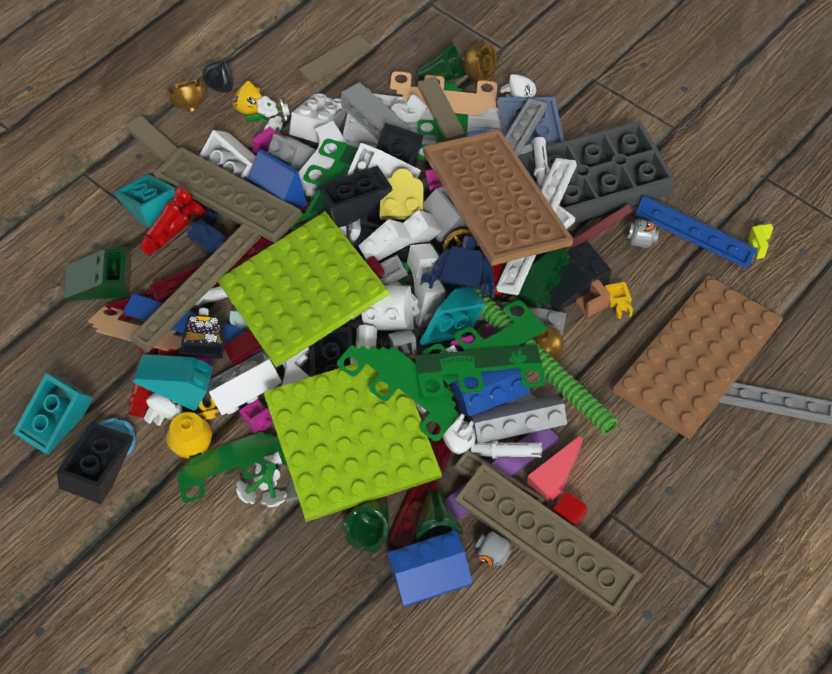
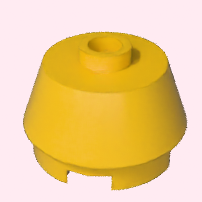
(188, 435)

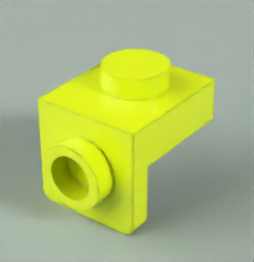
(759, 237)

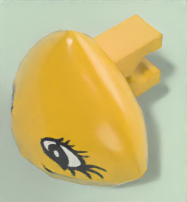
(246, 98)

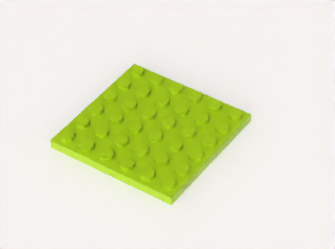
(302, 288)
(348, 442)

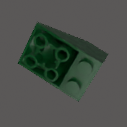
(98, 276)
(543, 277)

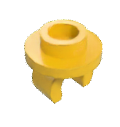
(208, 413)

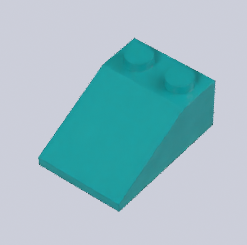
(145, 198)
(454, 314)
(175, 378)
(52, 413)

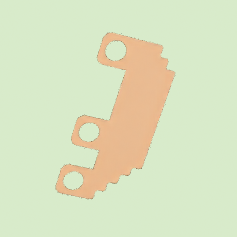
(460, 101)
(111, 326)

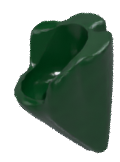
(444, 64)
(436, 516)
(368, 525)

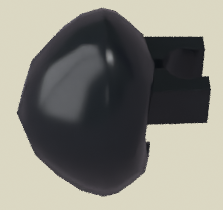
(218, 76)

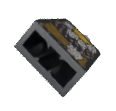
(203, 336)

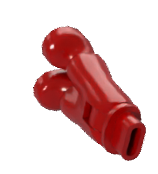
(170, 221)
(139, 394)

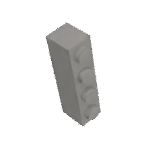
(369, 110)
(519, 418)

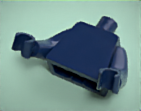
(205, 236)
(463, 268)

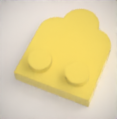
(404, 199)

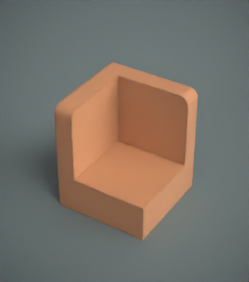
(595, 300)

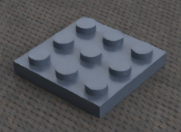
(548, 127)

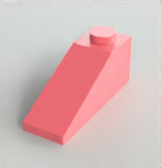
(553, 475)

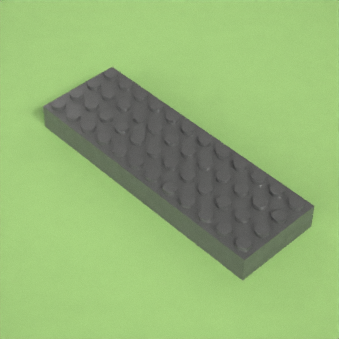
(610, 172)

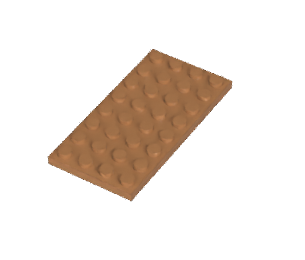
(497, 197)
(698, 356)

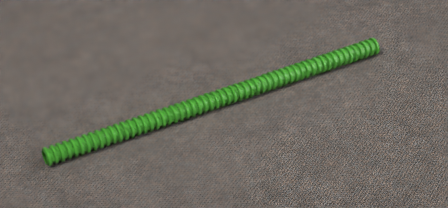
(552, 370)

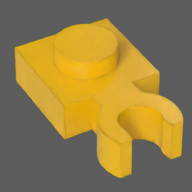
(620, 298)

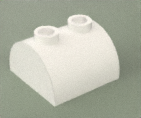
(392, 311)

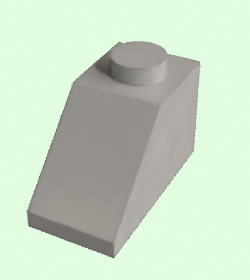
(403, 341)

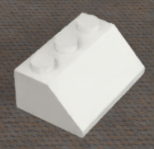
(228, 154)
(243, 383)

